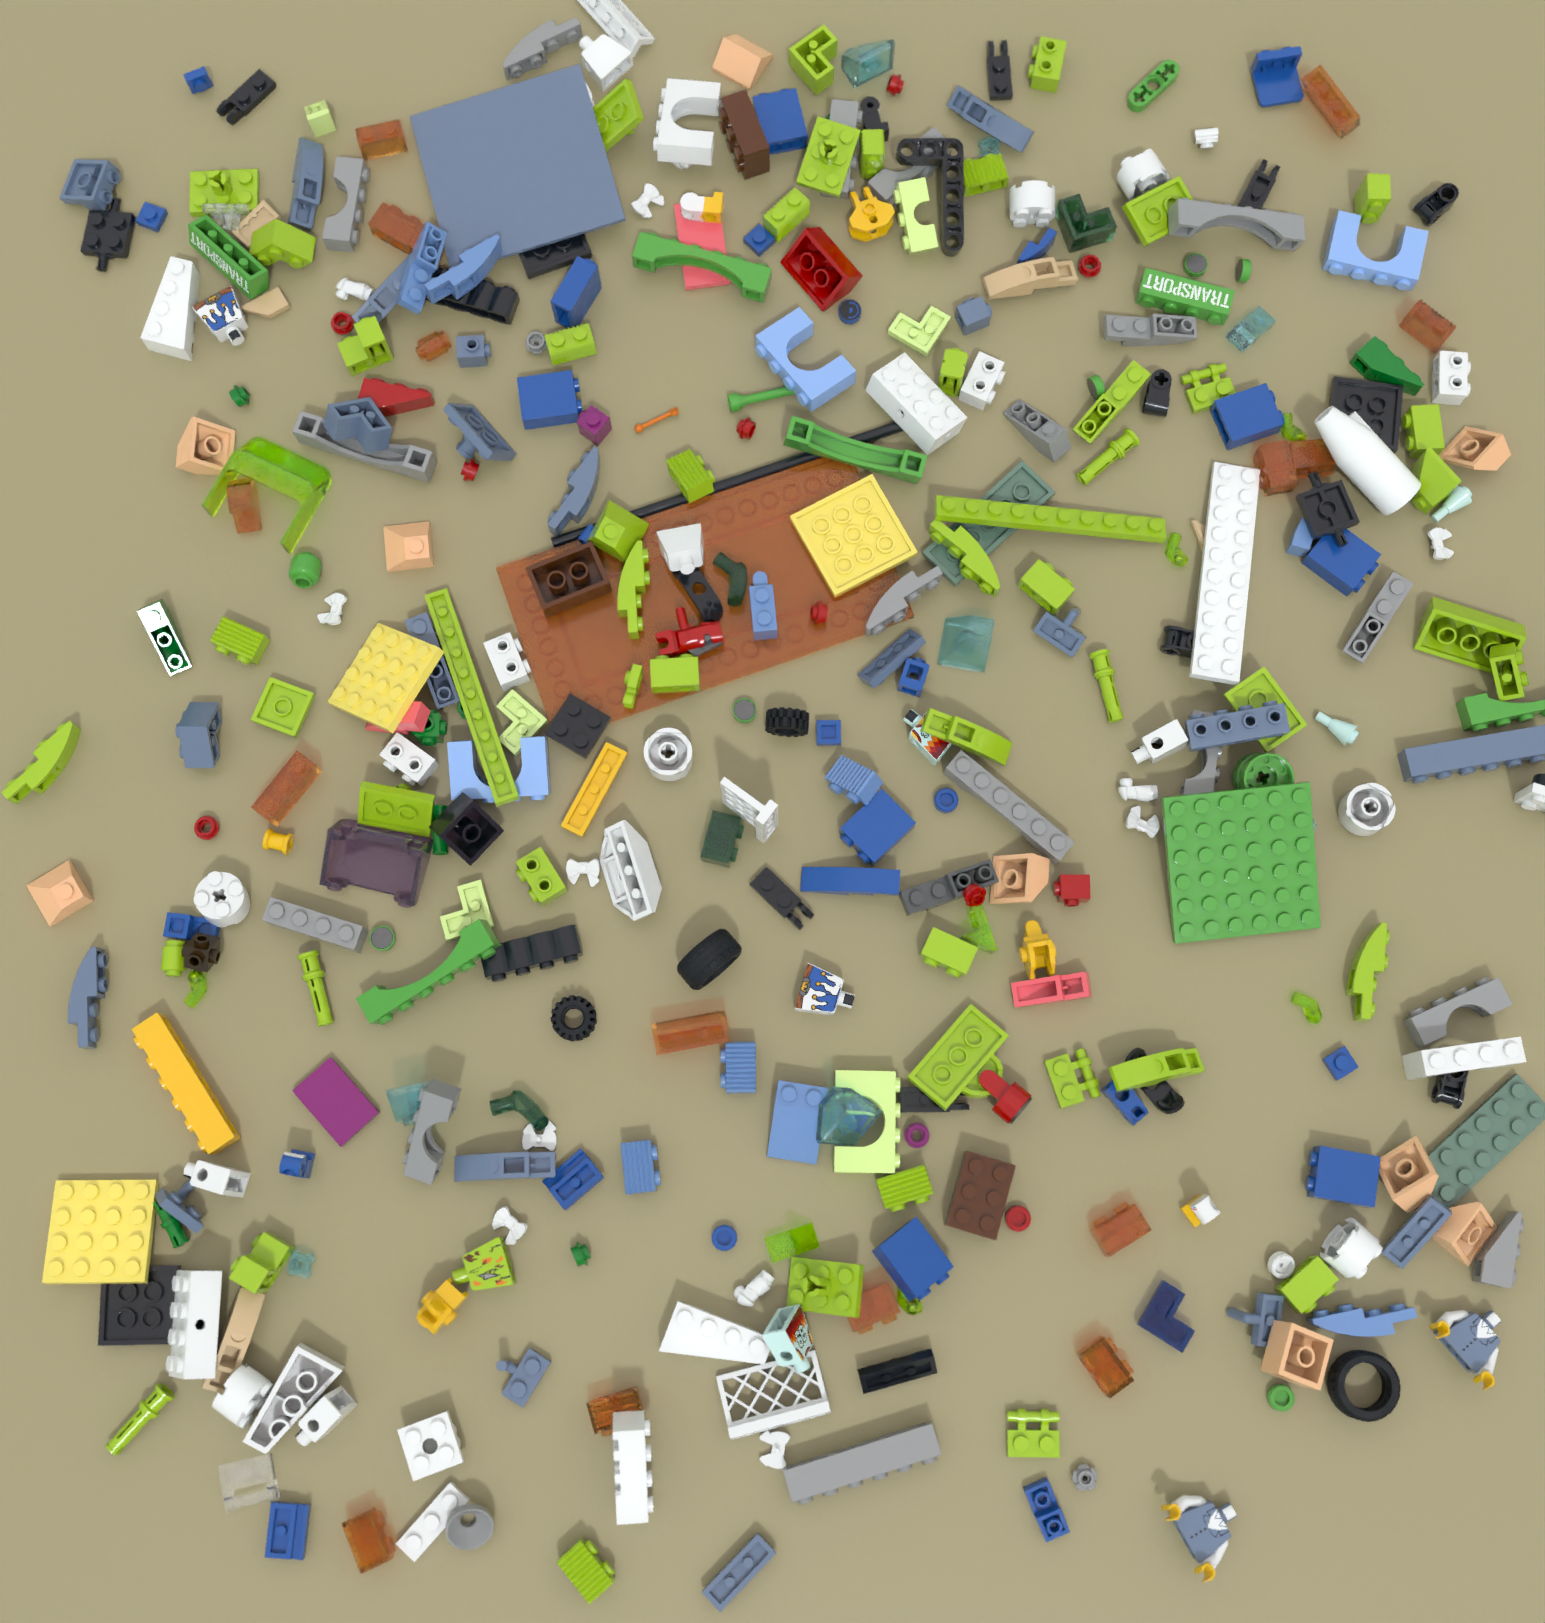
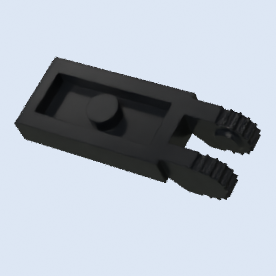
(999, 73)
(246, 97)
(1259, 187)
(779, 896)
(915, 1101)

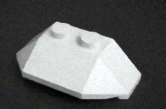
(629, 871)

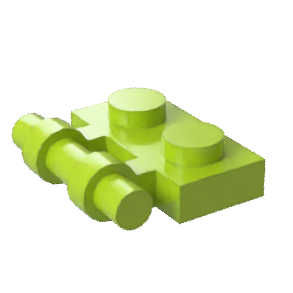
(1202, 396)
(1064, 1079)
(1033, 1442)

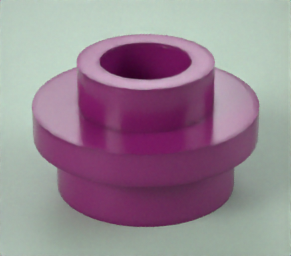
(924, 1135)

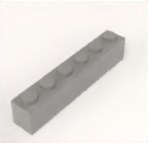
(861, 1462)

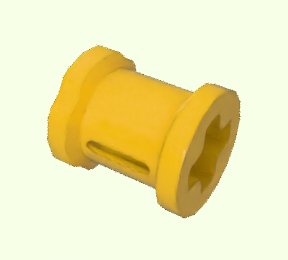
(278, 841)

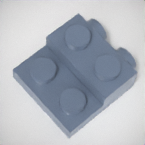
(90, 183)

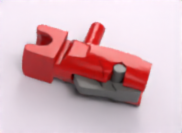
(690, 639)

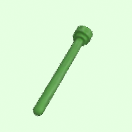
(737, 401)

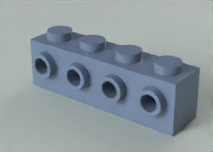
(1236, 727)

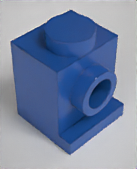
(911, 686)

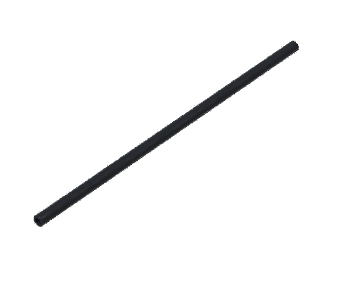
(645, 511)

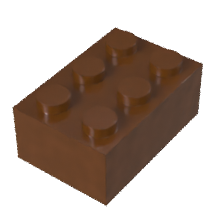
(744, 135)
(569, 579)
(980, 1195)

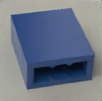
(781, 120)
(576, 293)
(549, 399)
(1247, 416)
(1345, 565)
(876, 828)
(1343, 1176)
(913, 1260)

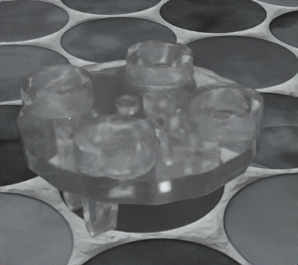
(226, 214)

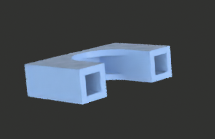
(1346, 259)
(811, 387)
(532, 780)

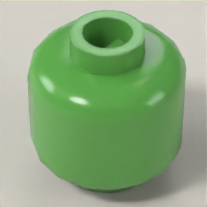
(305, 569)

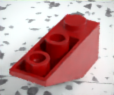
(395, 397)

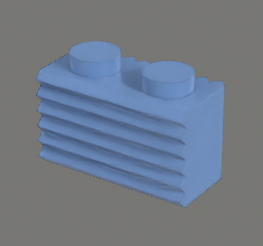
(853, 780)
(740, 1067)
(639, 1167)

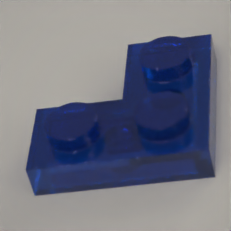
(1159, 1317)

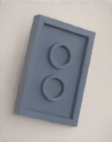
(477, 434)

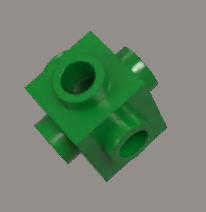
(435, 732)

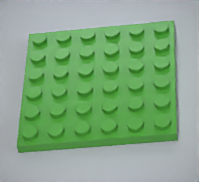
(1241, 862)

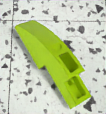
(1112, 403)
(974, 563)
(631, 586)
(967, 736)
(52, 758)
(1368, 962)
(1156, 1068)

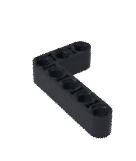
(948, 186)

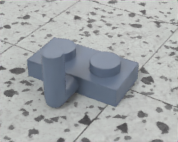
(1060, 632)
(173, 1204)
(1267, 1308)
(524, 1377)

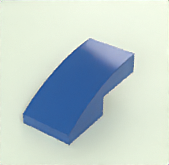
(1034, 251)
(185, 926)

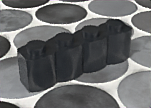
(484, 301)
(533, 951)

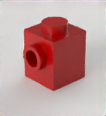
(1072, 889)

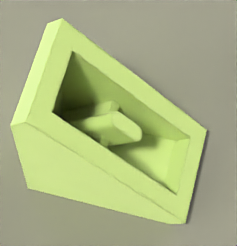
(320, 118)

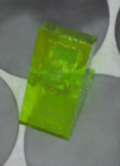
(983, 936)
(791, 1242)

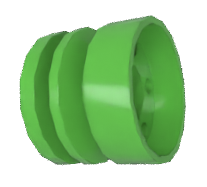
(1273, 768)

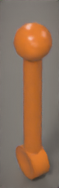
(672, 412)

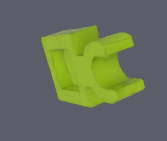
(633, 680)

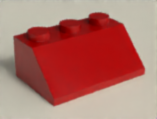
(820, 268)

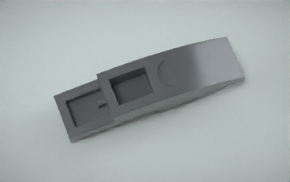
(947, 888)

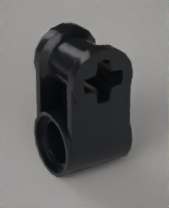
(1434, 205)
(1157, 397)
(1181, 641)
(1451, 1086)

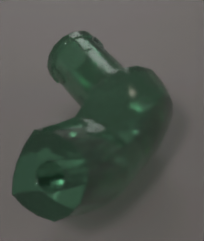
(737, 578)
(523, 1105)

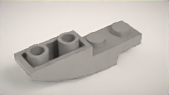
(532, 49)
(1150, 331)
(893, 604)
(1377, 617)

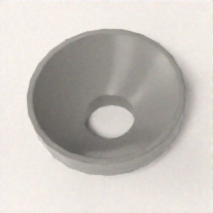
(472, 1534)

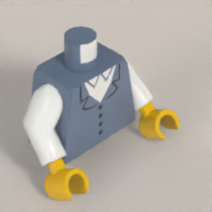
(1471, 1341)
(1202, 1529)

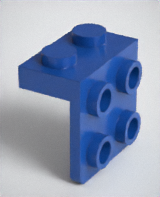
(1277, 76)

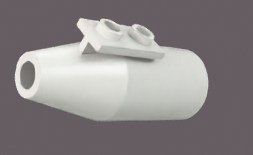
(1367, 460)

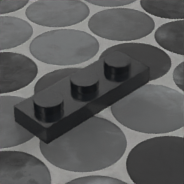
(897, 1371)

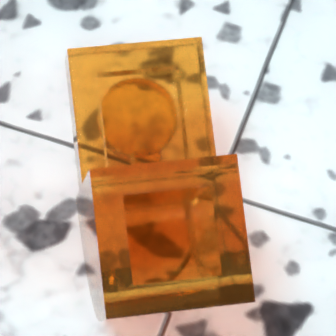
(242, 503)

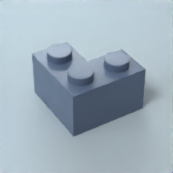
(358, 420)
(199, 734)

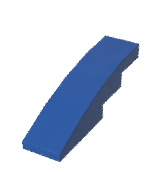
(850, 880)

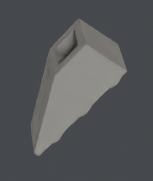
(1042, 432)
(1497, 1258)

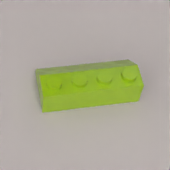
(1464, 633)

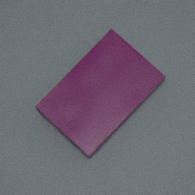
(336, 1101)

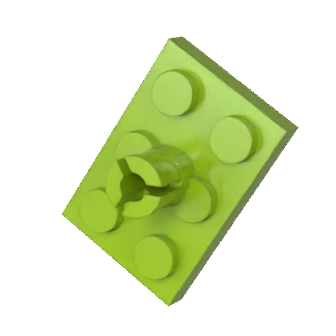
(618, 113)
(828, 157)
(223, 187)
(1150, 211)
(1260, 689)
(395, 808)
(826, 1286)

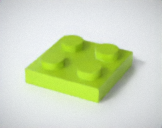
(283, 707)

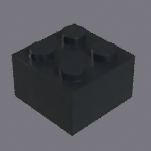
(466, 828)

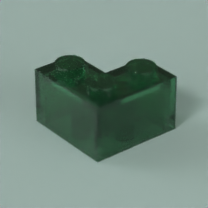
(1083, 228)

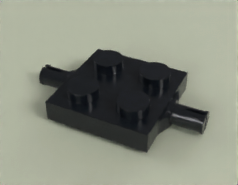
(108, 234)
(1327, 509)

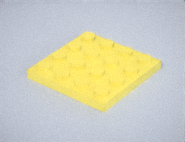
(853, 535)
(385, 677)
(100, 1232)

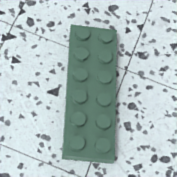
(1018, 486)
(1485, 1139)

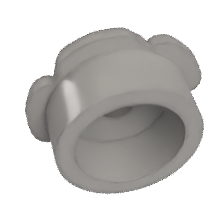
(536, 337)
(1077, 1477)

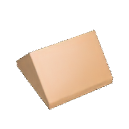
(741, 60)

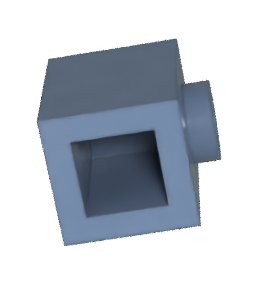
(973, 315)
(472, 351)

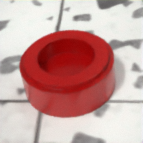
(1017, 1218)

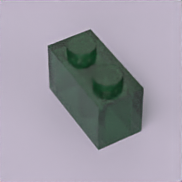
(721, 839)

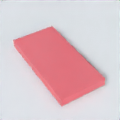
(708, 237)

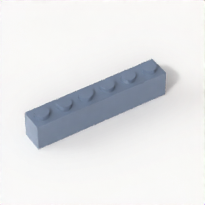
(1473, 753)

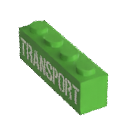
(228, 256)
(1184, 296)

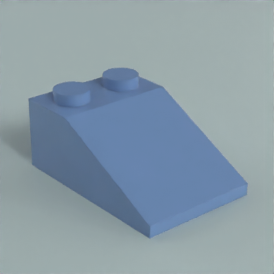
(795, 1122)

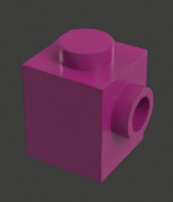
(594, 425)

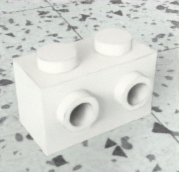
(1450, 377)
(981, 381)
(507, 662)
(409, 760)

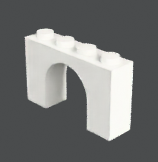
(679, 100)
(1463, 1058)

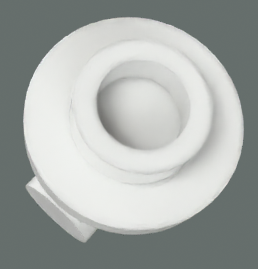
(1206, 137)

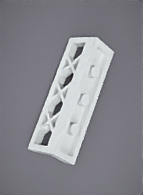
(619, 23)

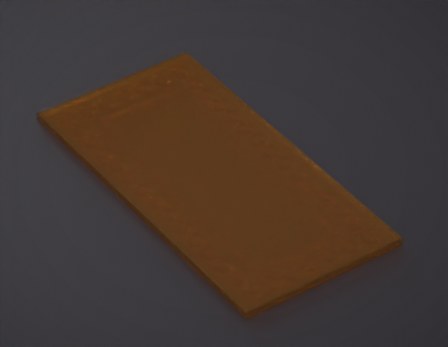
(590, 646)

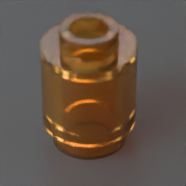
(432, 346)

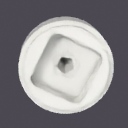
(1281, 1264)

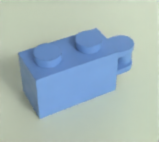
(762, 608)

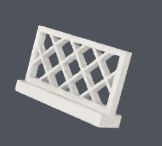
(760, 816)
(778, 1417)

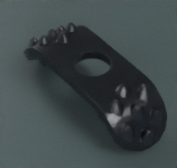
(707, 603)
(1163, 1096)

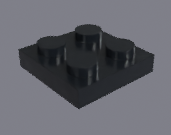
(577, 726)

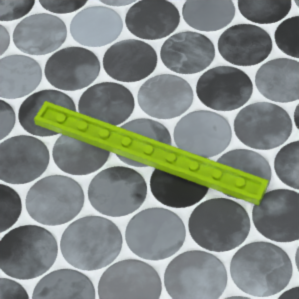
(1049, 519)
(472, 698)

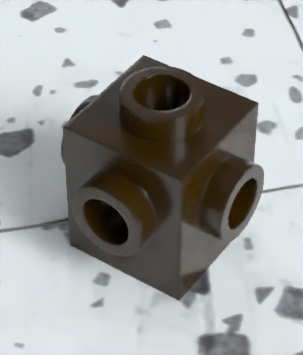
(201, 952)

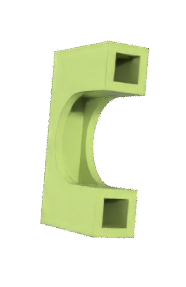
(880, 1156)

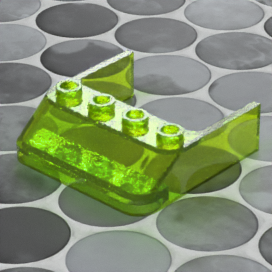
(280, 471)

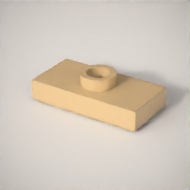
(254, 220)

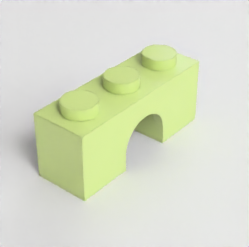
(917, 237)

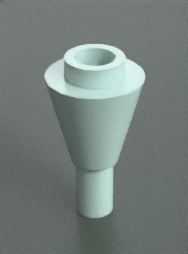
(1457, 499)
(1342, 730)

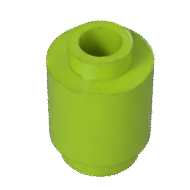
(172, 960)

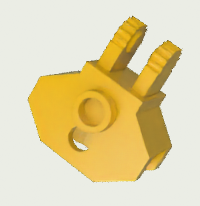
(868, 216)
(1037, 950)
(440, 1306)

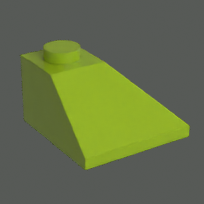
(1436, 481)
(617, 531)

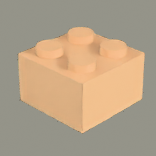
(1296, 1355)

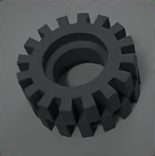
(787, 722)
(563, 1007)

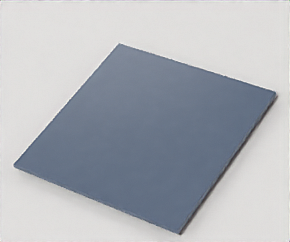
(518, 165)

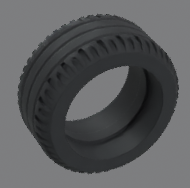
(709, 959)
(1390, 1385)

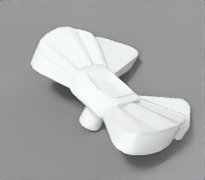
(649, 194)
(1437, 536)
(333, 617)
(1133, 820)
(590, 868)
(545, 1140)
(516, 1228)
(778, 1441)

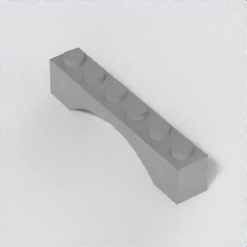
(1278, 229)
(401, 459)
(1033, 826)

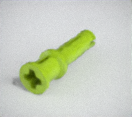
(1115, 451)
(1104, 674)
(313, 976)
(148, 1409)

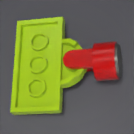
(967, 1065)

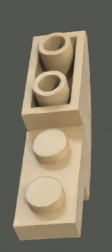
(1029, 275)
(235, 1337)

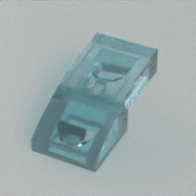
(1250, 329)

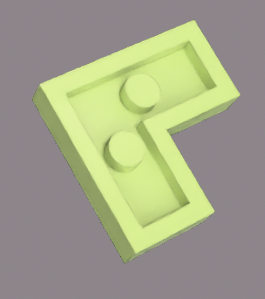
(920, 335)
(525, 720)
(474, 908)

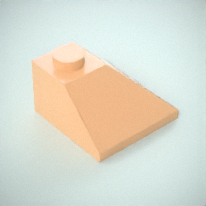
(204, 447)
(1477, 450)
(408, 546)
(1019, 878)
(60, 893)
(1408, 1174)
(1466, 1231)

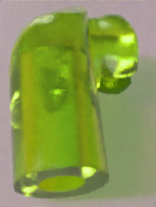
(1290, 431)
(1173, 551)
(198, 988)
(1310, 1007)
(910, 1307)

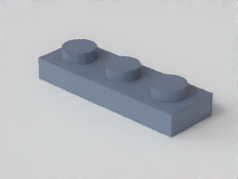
(891, 658)
(1416, 1231)
(738, 1572)

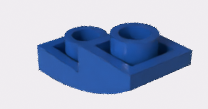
(1046, 1509)

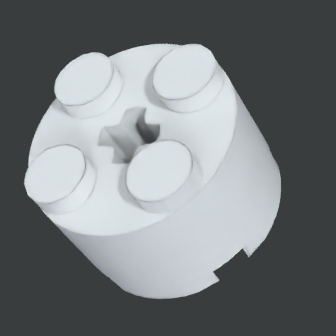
(1141, 174)
(1032, 204)
(680, 761)
(1379, 809)
(217, 887)
(1350, 1248)
(243, 1394)

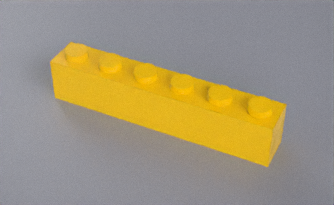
(185, 1083)

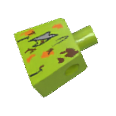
(486, 1267)

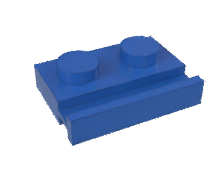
(573, 1179)
(287, 1530)

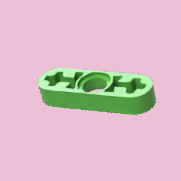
(1150, 95)

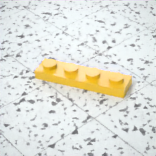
(594, 790)

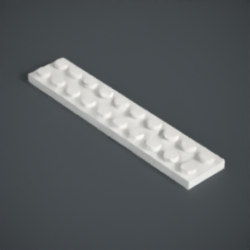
(1225, 574)

